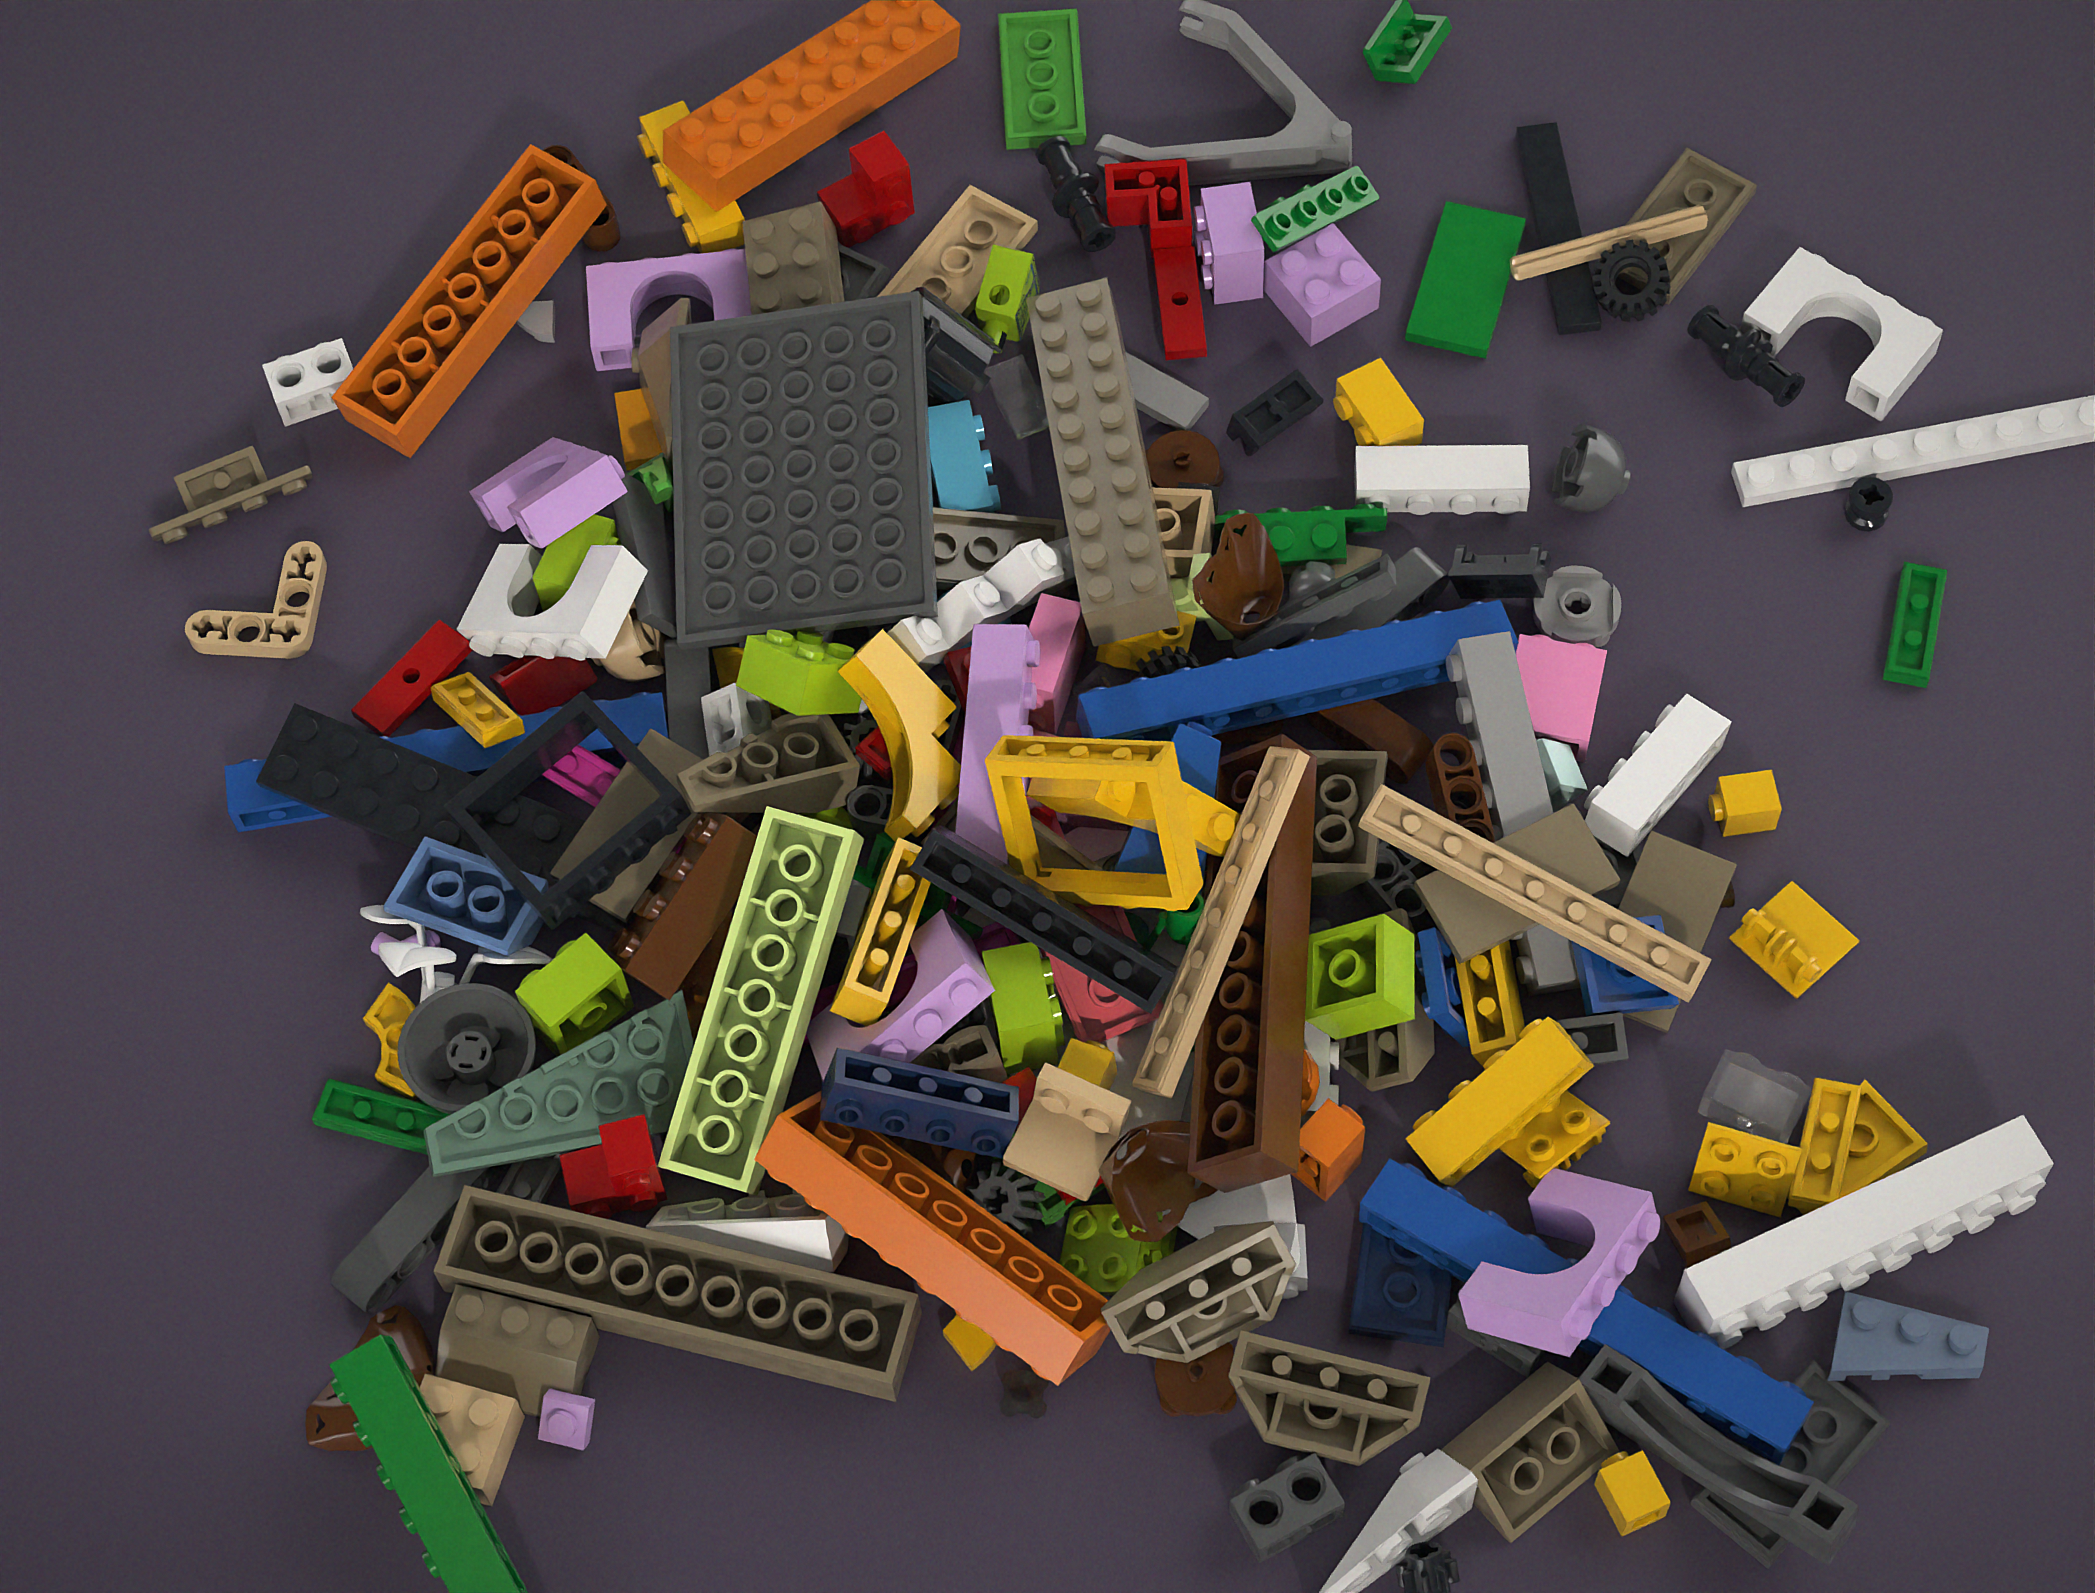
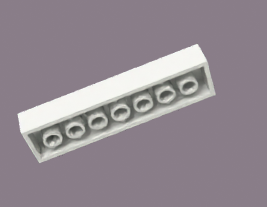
(1864, 1233)

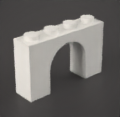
(1814, 289)
(577, 626)

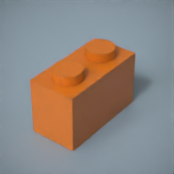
(1329, 1148)

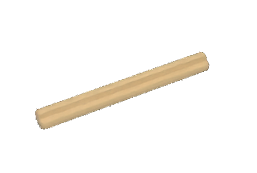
(1592, 246)

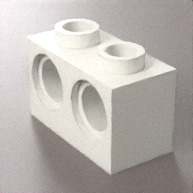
(311, 379)
(733, 715)

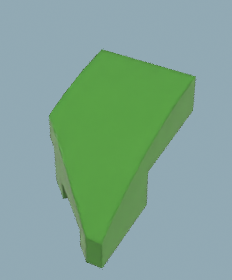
(659, 483)

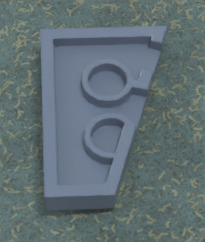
(1900, 1340)

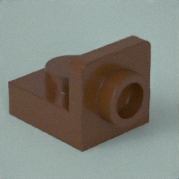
(1696, 1233)

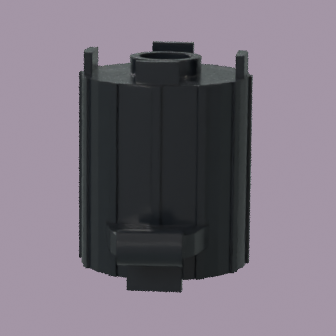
(953, 351)

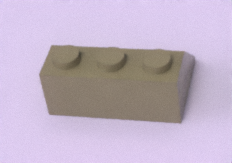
(1341, 849)
(514, 1347)
(1532, 1449)

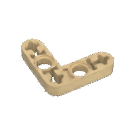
(281, 621)

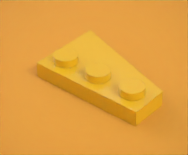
(1879, 1143)

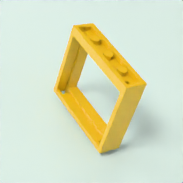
(1107, 761)

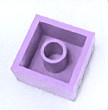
(1229, 243)
(1321, 284)

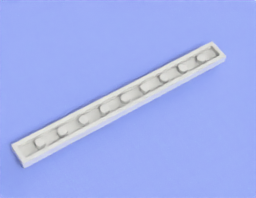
(1915, 451)

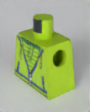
(1003, 294)

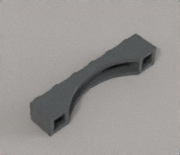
(1779, 1498)

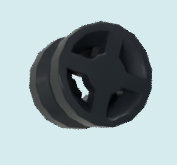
(1868, 515)

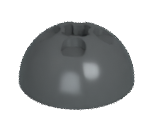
(459, 1030)

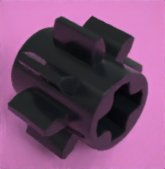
(1427, 1569)

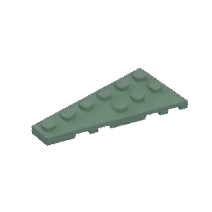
(564, 1101)

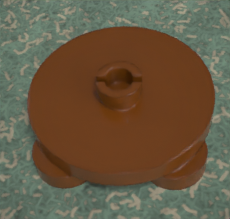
(1183, 458)
(1197, 1386)

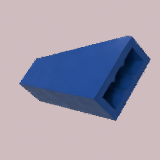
(1198, 767)

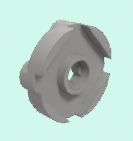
(1595, 594)

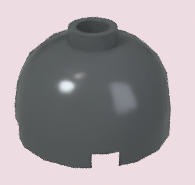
(1590, 471)

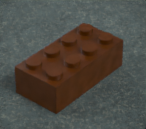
(686, 904)

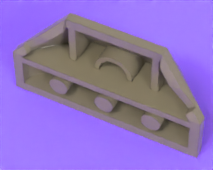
(1393, 1052)
(1202, 1293)
(1324, 1399)

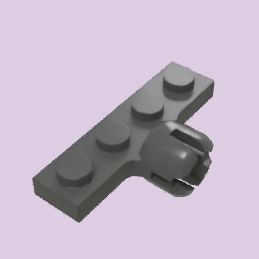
(1317, 597)

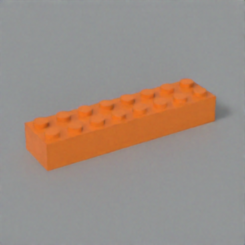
(808, 96)
(469, 301)
(939, 1239)

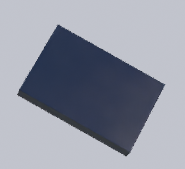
(1398, 1293)

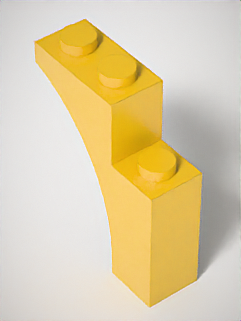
(911, 718)
(1131, 805)

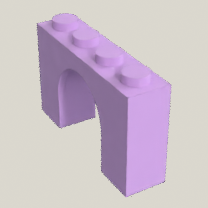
(625, 289)
(550, 490)
(945, 990)
(1561, 1306)

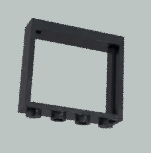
(525, 765)

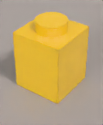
(1745, 803)
(1090, 1062)
(1631, 1491)

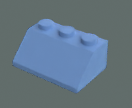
(465, 898)

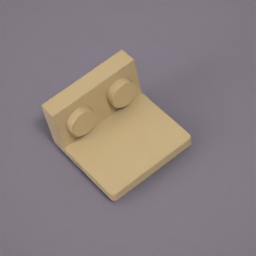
(1067, 1132)

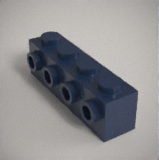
(919, 1103)

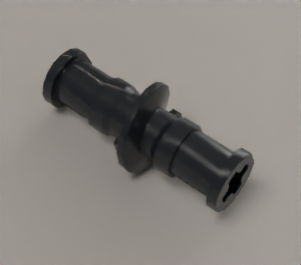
(1075, 194)
(1746, 355)

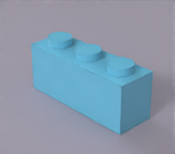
(957, 461)

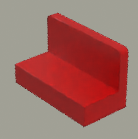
(542, 683)

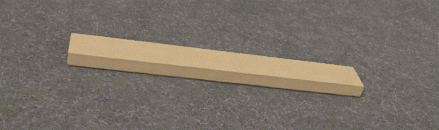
(1535, 893)
(1220, 921)

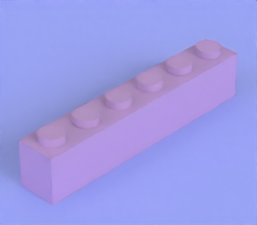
(996, 706)

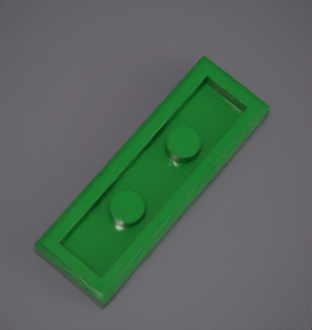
(1915, 624)
(375, 1115)

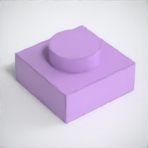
(566, 1419)

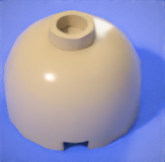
(635, 651)

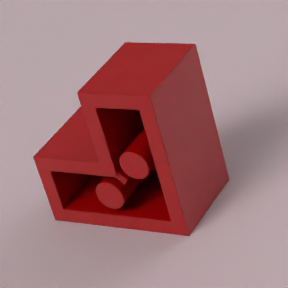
(874, 193)
(1151, 195)
(617, 1173)

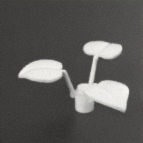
(405, 956)

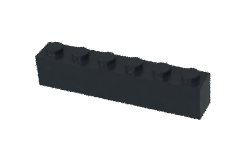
(1044, 918)

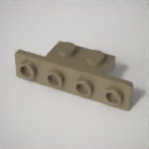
(223, 487)

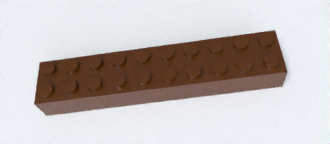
(1255, 1024)

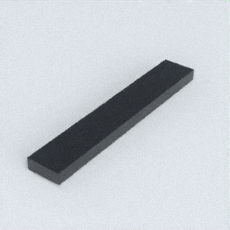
(1557, 223)

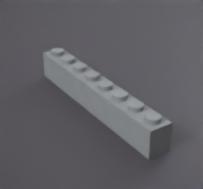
(1512, 779)

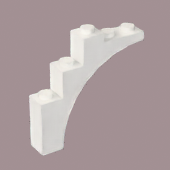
(986, 599)

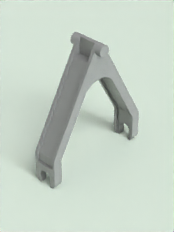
(1307, 146)

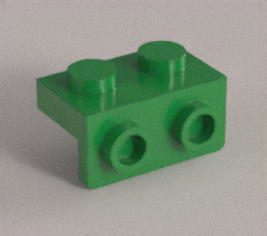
(1404, 44)

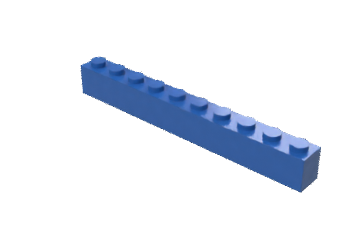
(1290, 679)
(259, 808)
(1705, 1379)

